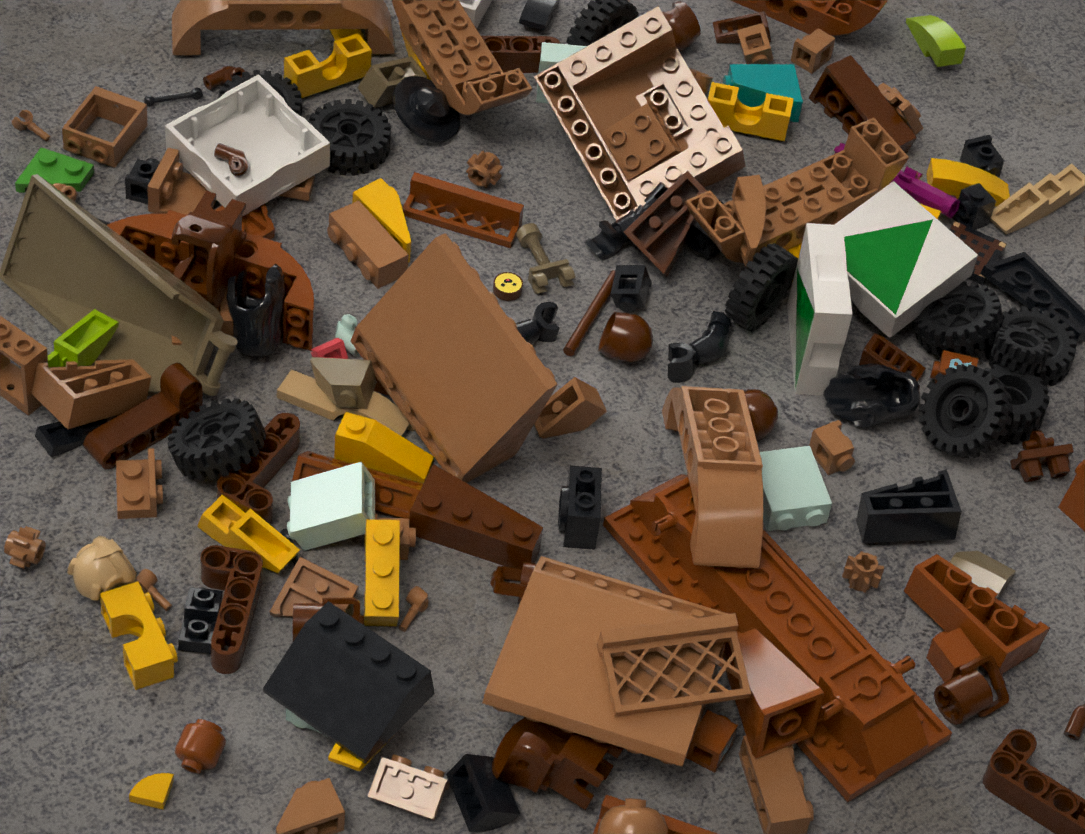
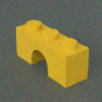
(347, 63)
(766, 120)
(381, 572)
(131, 612)

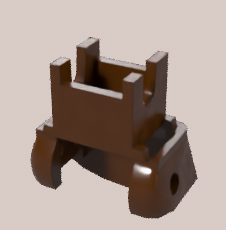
(214, 237)
(545, 756)

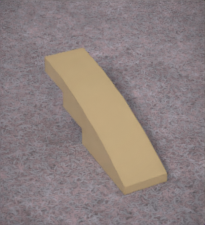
(1038, 200)

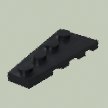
(1035, 288)

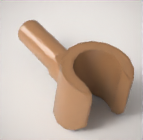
(27, 116)
(147, 580)
(418, 599)

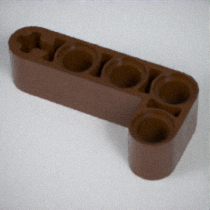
(517, 51)
(147, 421)
(247, 484)
(240, 577)
(1019, 776)

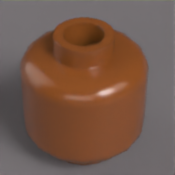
(200, 746)

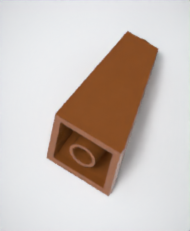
(782, 697)

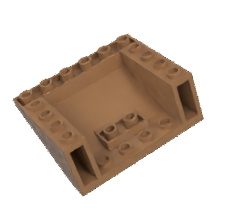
(618, 77)
(455, 362)
(555, 671)

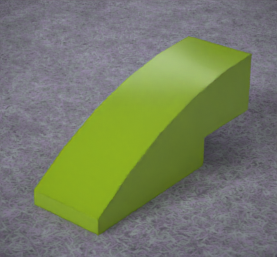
(937, 40)
(83, 340)

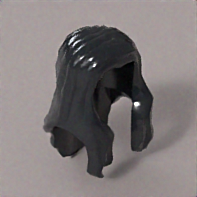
(257, 318)
(872, 395)

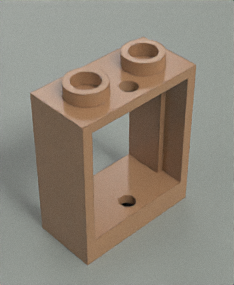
(103, 104)
(26, 353)

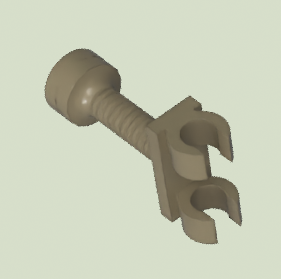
(530, 237)

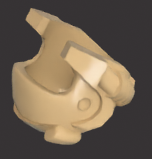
(100, 568)

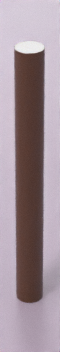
(590, 316)

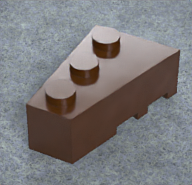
(666, 224)

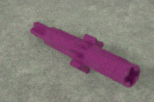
(921, 191)

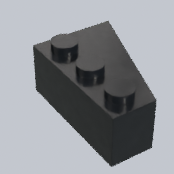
(910, 512)

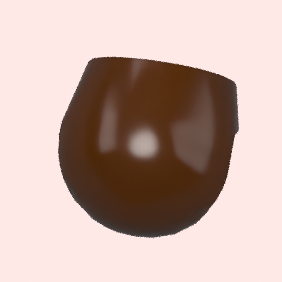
(684, 25)
(626, 338)
(762, 412)

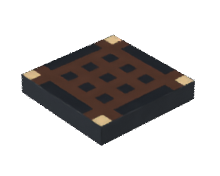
(986, 247)

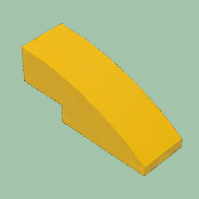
(954, 176)
(247, 531)

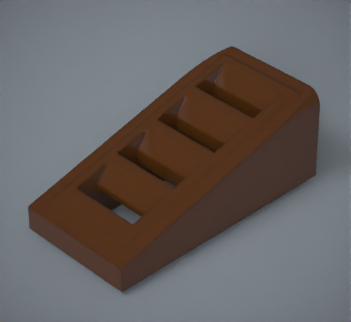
(736, 24)
(880, 349)

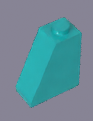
(759, 79)

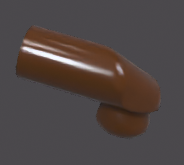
(221, 76)
(236, 158)
(1076, 723)

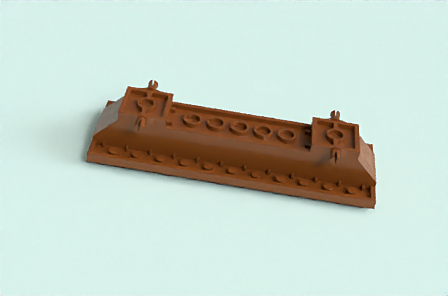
(868, 713)

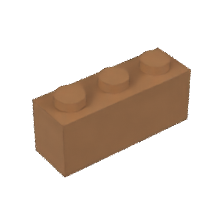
(367, 244)
(777, 790)

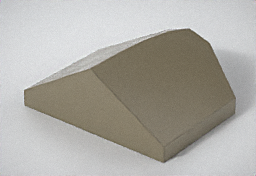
(984, 570)

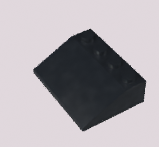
(349, 682)

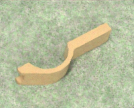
(306, 394)

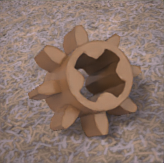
(484, 169)
(24, 547)
(863, 572)

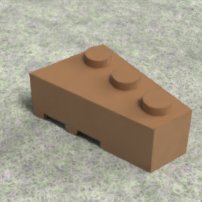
(90, 393)

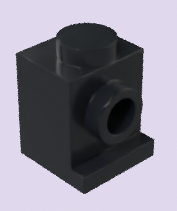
(982, 154)
(140, 176)
(974, 207)
(630, 293)

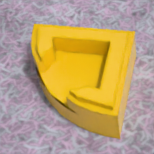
(152, 790)

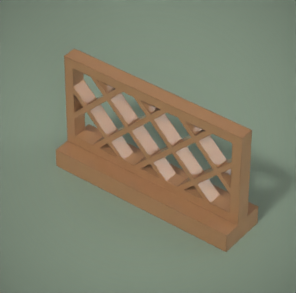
(662, 638)

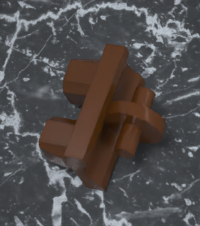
(1040, 452)

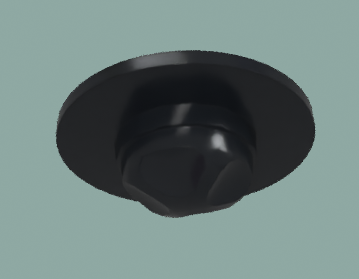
(425, 109)

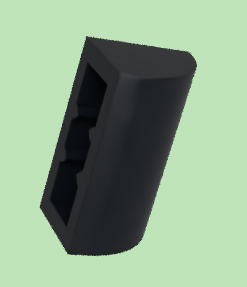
(480, 796)

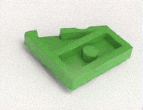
(56, 169)

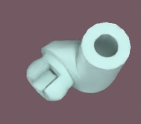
(345, 331)

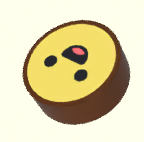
(507, 286)

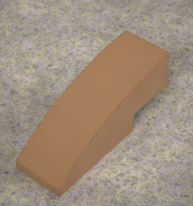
(749, 212)

